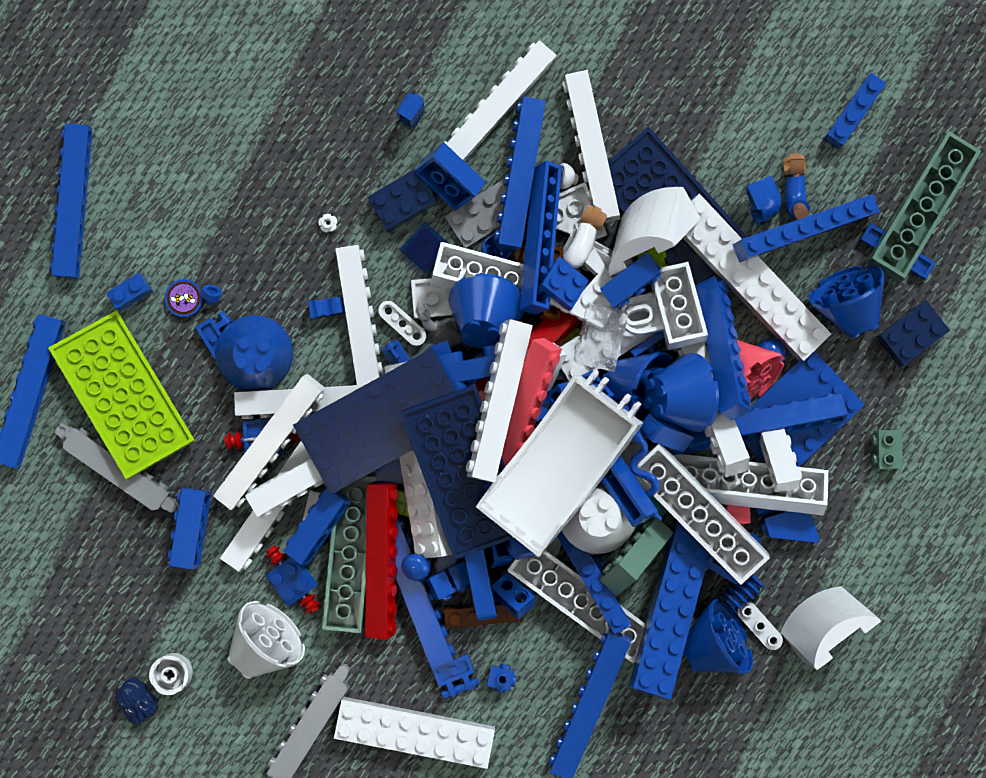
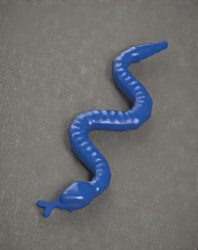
(638, 438)

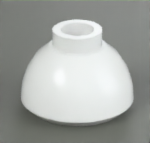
(568, 176)

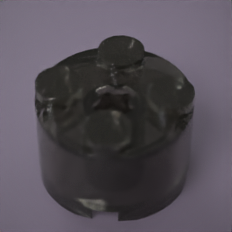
(451, 333)

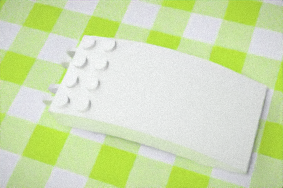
(560, 463)

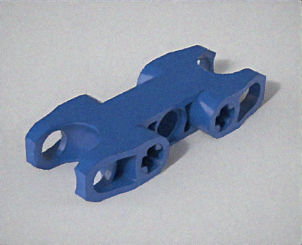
(461, 371)

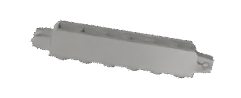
(98, 457)
(311, 723)

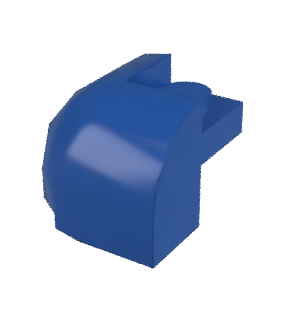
(764, 200)

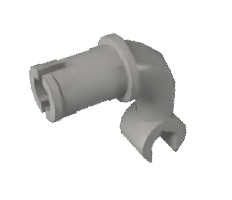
(428, 324)

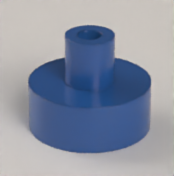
(211, 294)

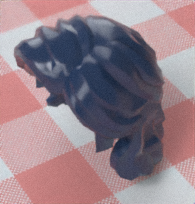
(136, 700)

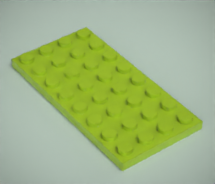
(121, 394)

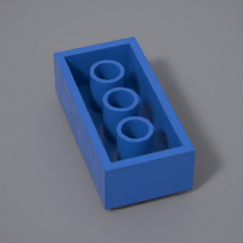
(190, 528)

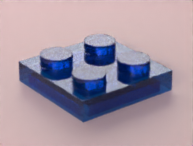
(423, 247)

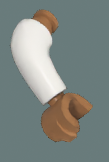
(583, 242)

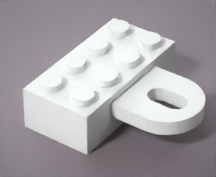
(671, 309)

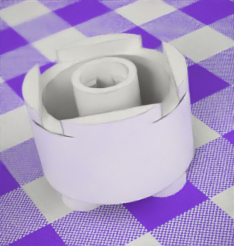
(162, 680)

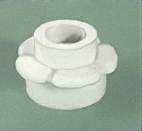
(326, 228)

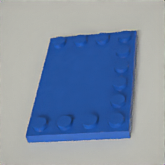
(801, 382)

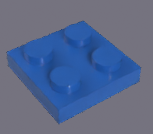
(563, 283)

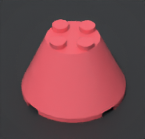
(760, 367)

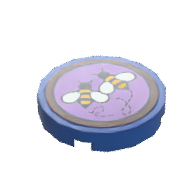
(184, 298)

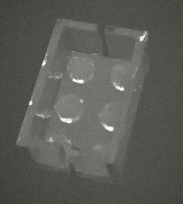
(601, 336)

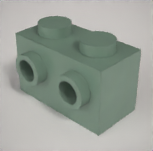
(887, 449)

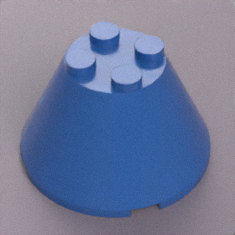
(851, 299)
(482, 306)
(254, 353)
(631, 376)
(684, 393)
(718, 642)

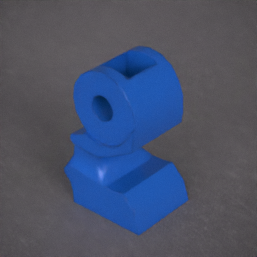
(327, 307)

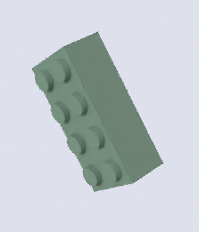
(635, 556)

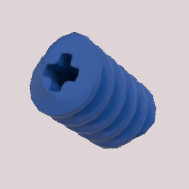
(743, 592)

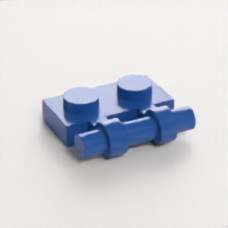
(211, 331)
(452, 671)

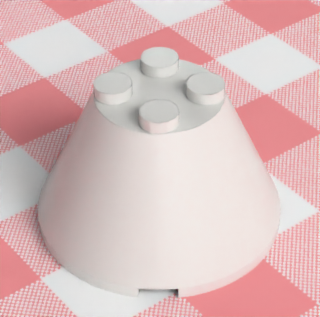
(598, 524)
(264, 641)

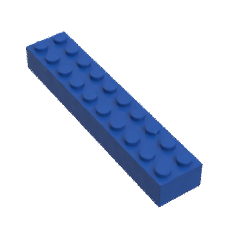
(670, 615)

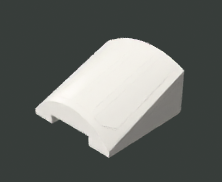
(652, 221)
(825, 622)

